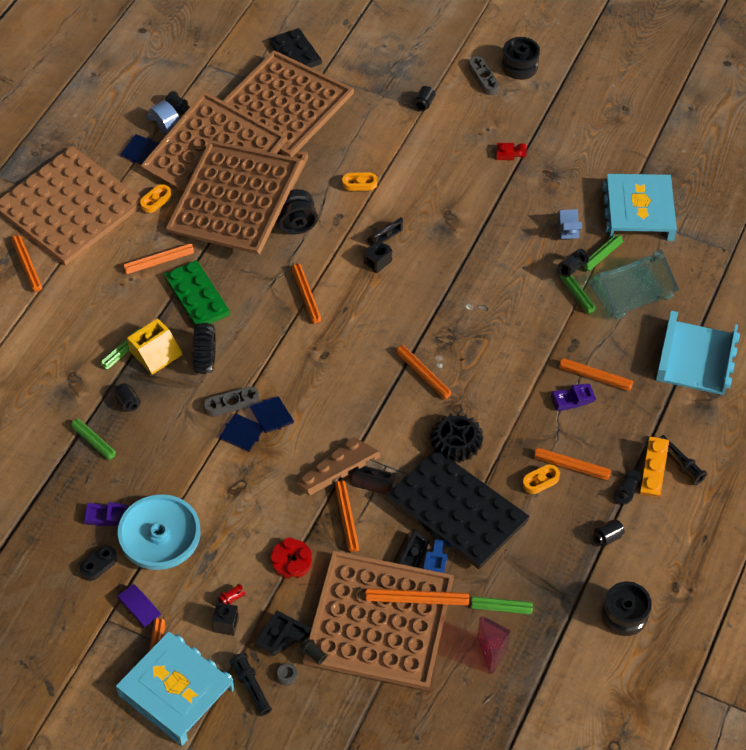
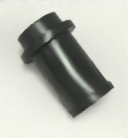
(313, 651)

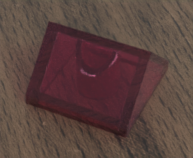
(493, 642)

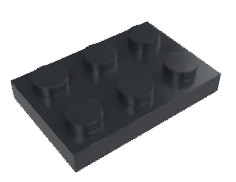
(297, 47)

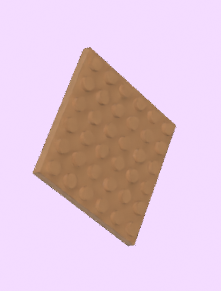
(289, 98)
(204, 121)
(234, 196)
(69, 205)
(376, 637)

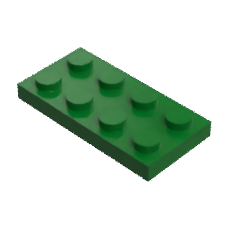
(197, 294)

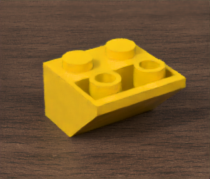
(154, 346)

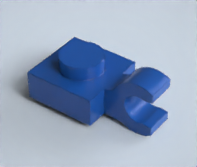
(436, 560)

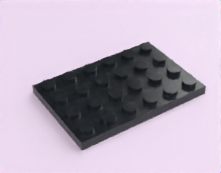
(457, 508)

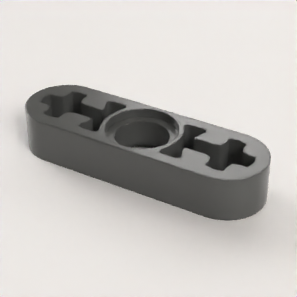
(483, 81)
(219, 410)

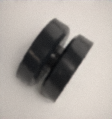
(520, 58)
(298, 213)
(626, 608)

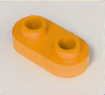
(359, 181)
(155, 198)
(540, 480)

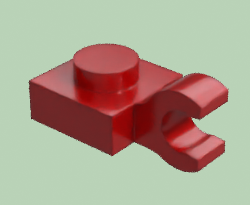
(507, 151)

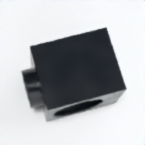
(378, 256)
(225, 619)

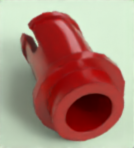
(231, 595)

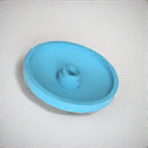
(159, 532)

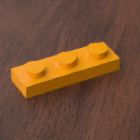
(654, 467)

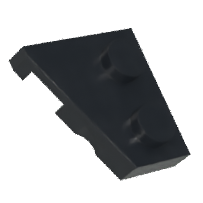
(281, 633)

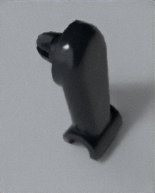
(626, 491)

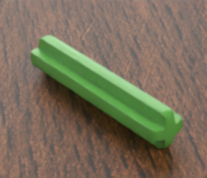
(603, 252)
(578, 293)
(116, 354)
(93, 439)
(501, 605)

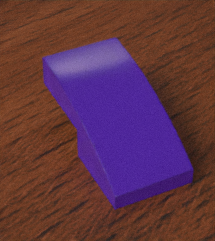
(575, 397)
(104, 515)
(139, 605)

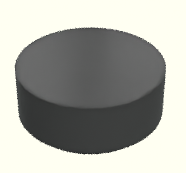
(286, 674)

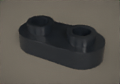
(99, 563)

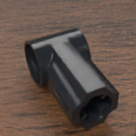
(572, 262)

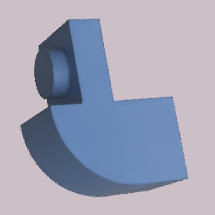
(164, 115)
(568, 224)

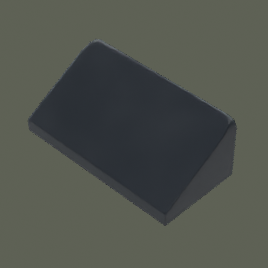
(387, 232)
(373, 479)
(411, 549)

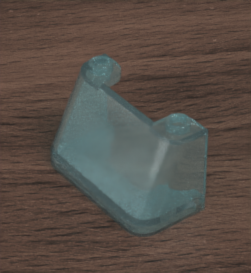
(634, 284)

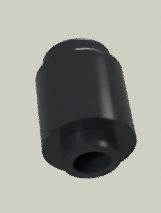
(424, 98)
(127, 397)
(608, 532)

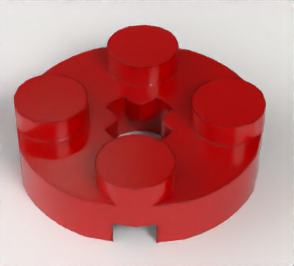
(295, 548)

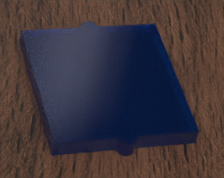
(139, 149)
(271, 414)
(241, 432)

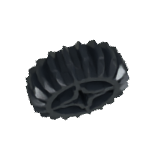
(204, 348)
(458, 430)

